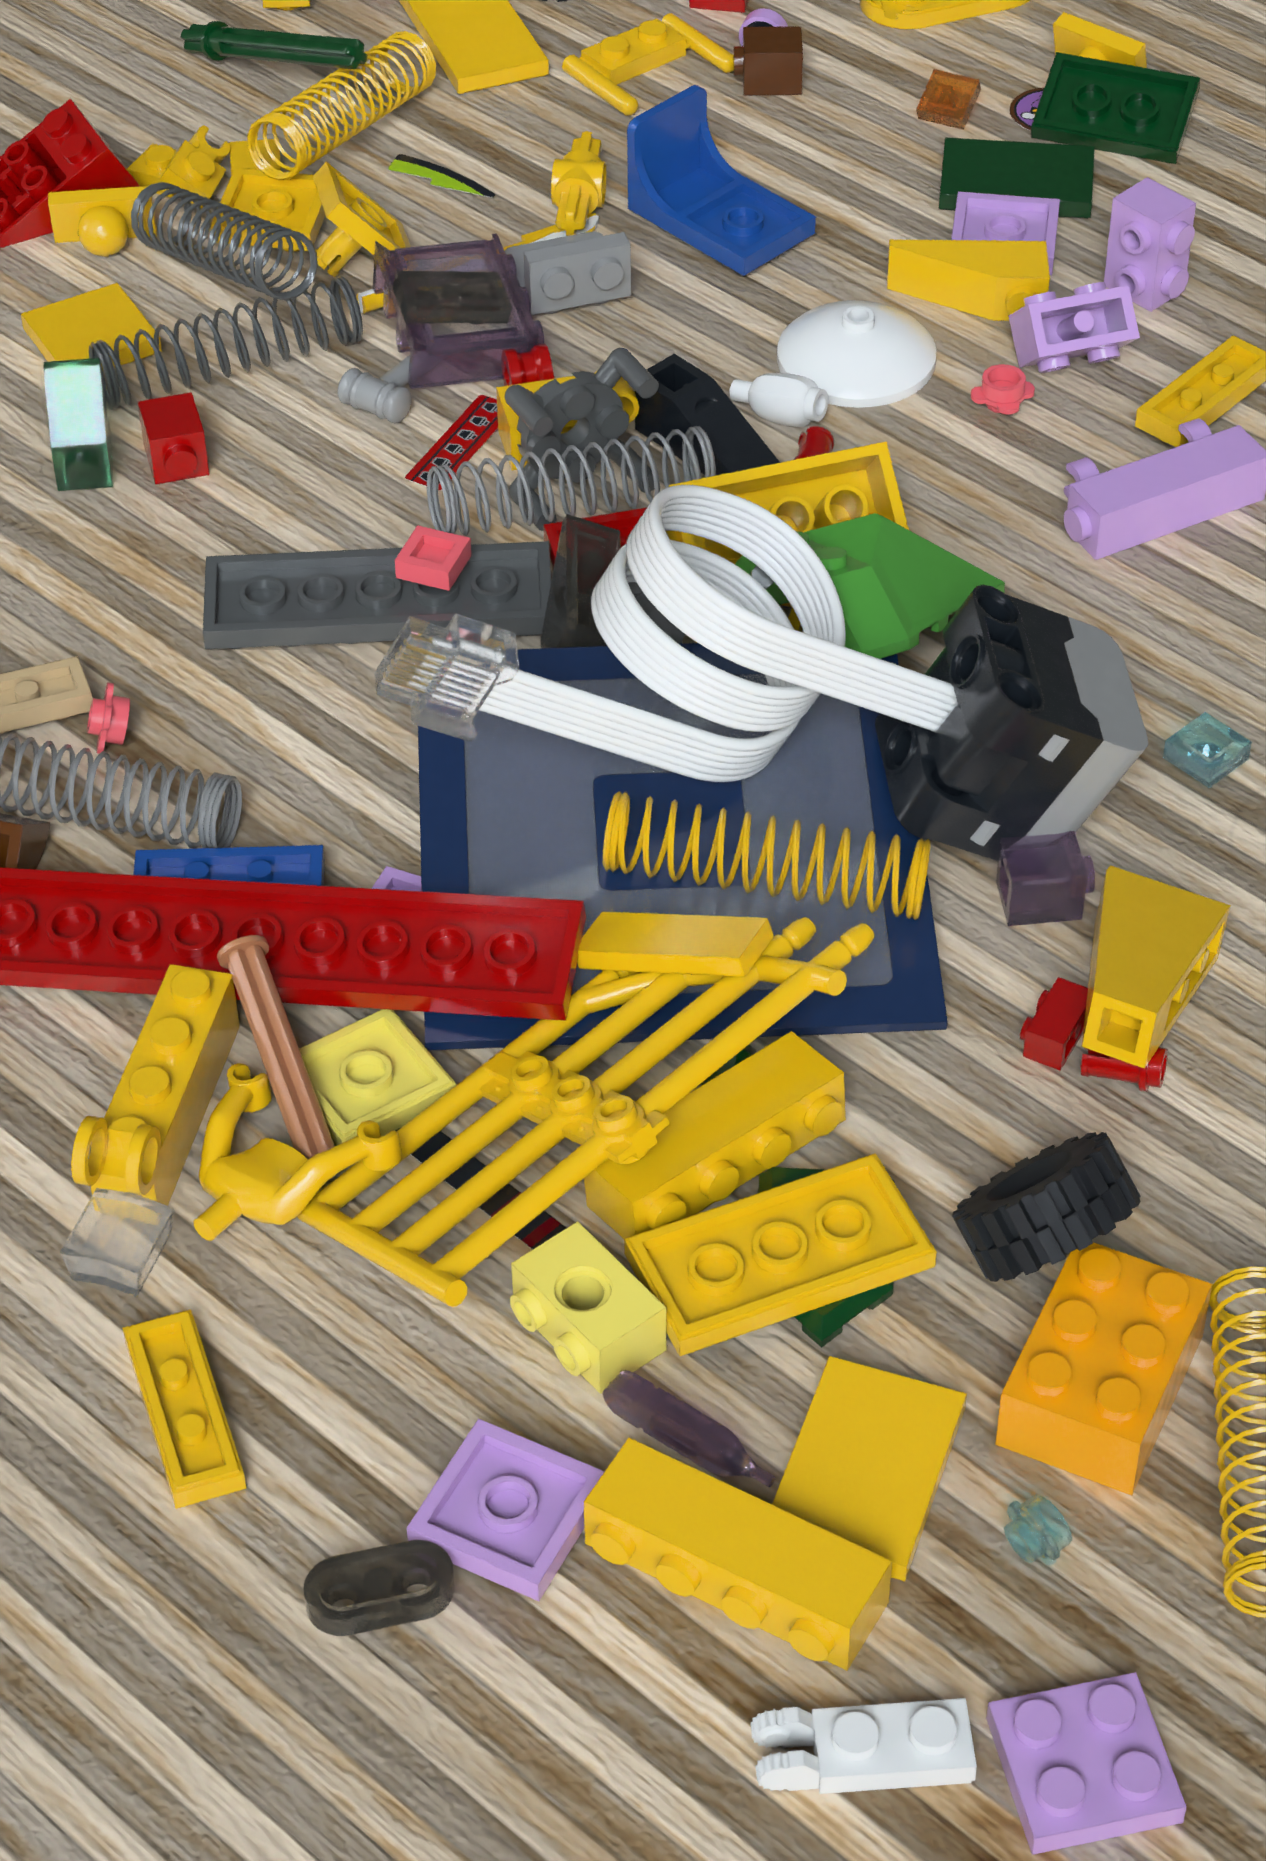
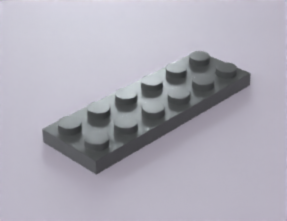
(359, 599)

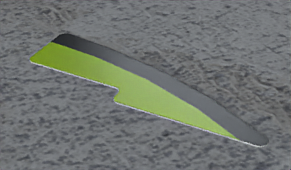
(439, 175)

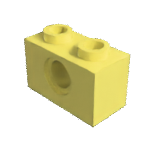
(587, 1307)

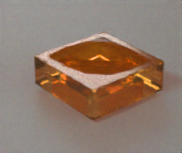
(948, 99)

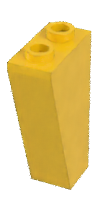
(1146, 962)

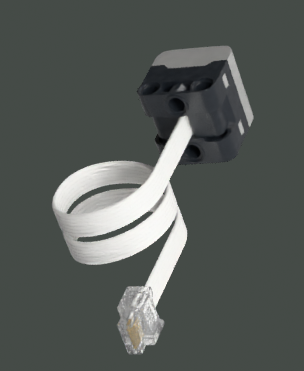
(998, 739)

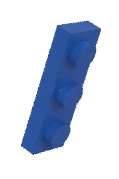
(252, 864)

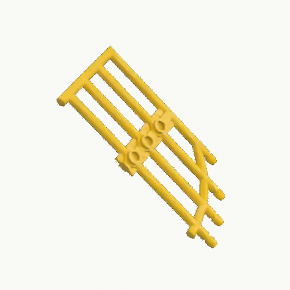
(566, 1106)

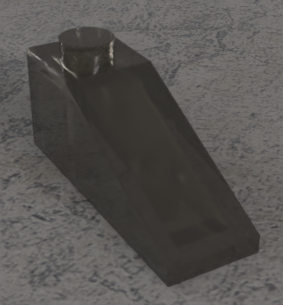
(580, 561)

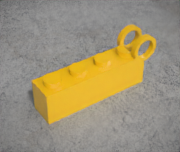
(162, 1089)

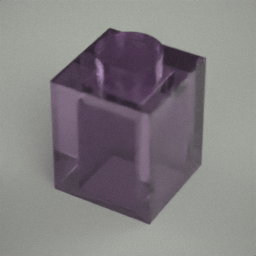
(1043, 878)

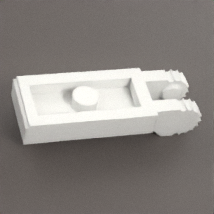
(867, 1747)

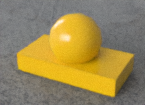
(97, 217)

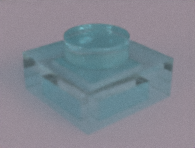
(1207, 749)

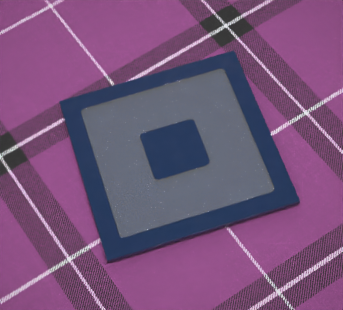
(531, 816)

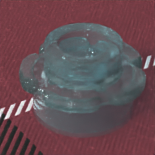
(1037, 1530)

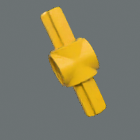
(578, 183)

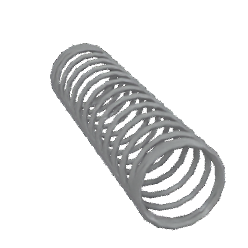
(453, 496)

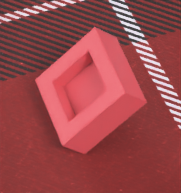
(433, 558)

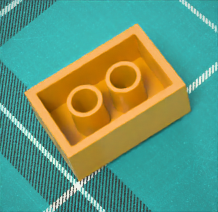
(1103, 1366)

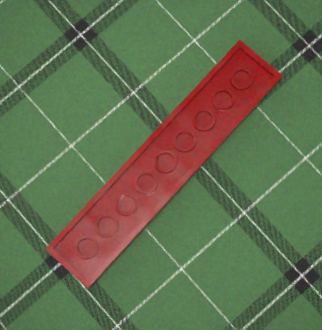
(322, 940)

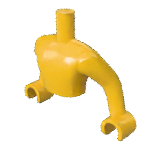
(272, 1178)

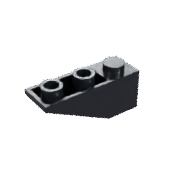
(692, 399)

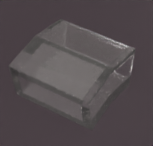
(117, 1240)

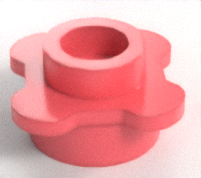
(1003, 389)
(108, 718)

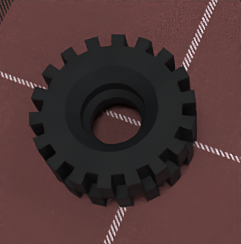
(1047, 1207)

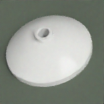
(859, 352)

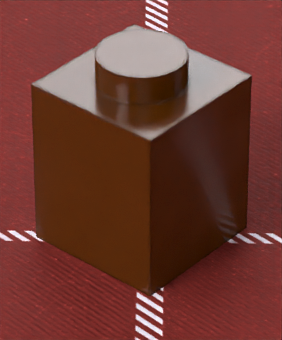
(770, 60)

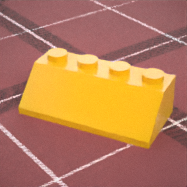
(811, 491)

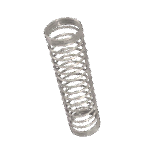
(206, 805)

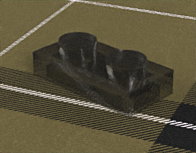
(451, 297)

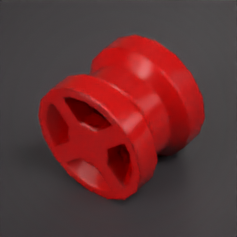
(526, 366)

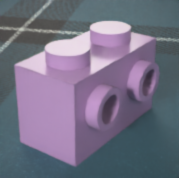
(1150, 243)
(1088, 324)

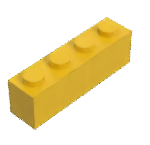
(723, 1137)
(737, 1554)

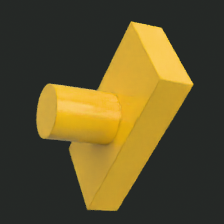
(1092, 41)

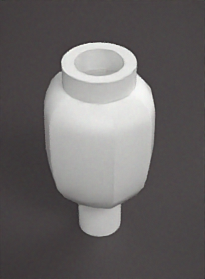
(782, 398)

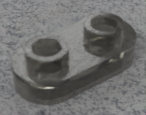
(378, 1586)

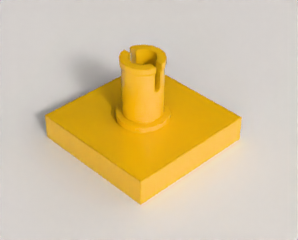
(358, 221)

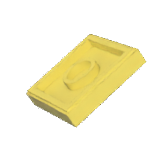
(373, 1074)

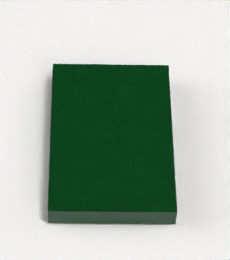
(1115, 107)
(1019, 170)

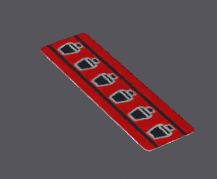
(460, 440)

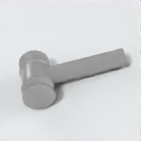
(380, 396)

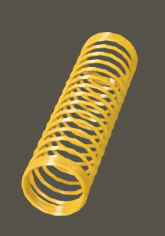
(289, 125)

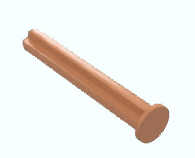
(276, 1043)

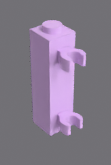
(1164, 490)

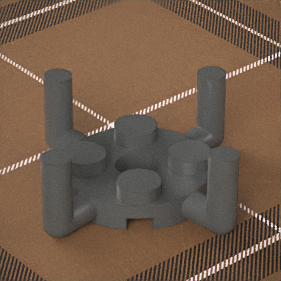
(599, 418)

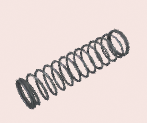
(257, 253)
(104, 351)

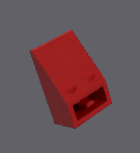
(53, 157)

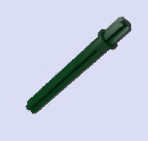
(220, 41)

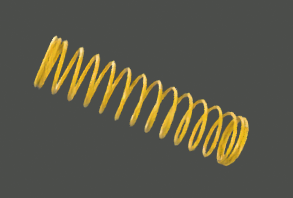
(913, 892)
(1255, 1327)

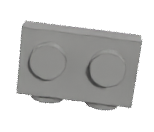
(573, 270)

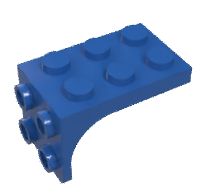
(697, 196)

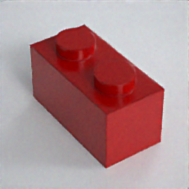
(1056, 1025)

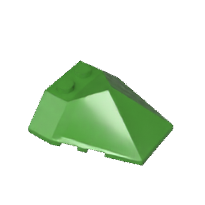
(888, 582)

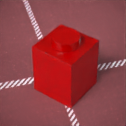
(173, 438)

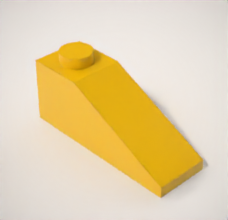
(970, 275)

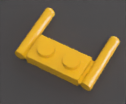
(638, 52)

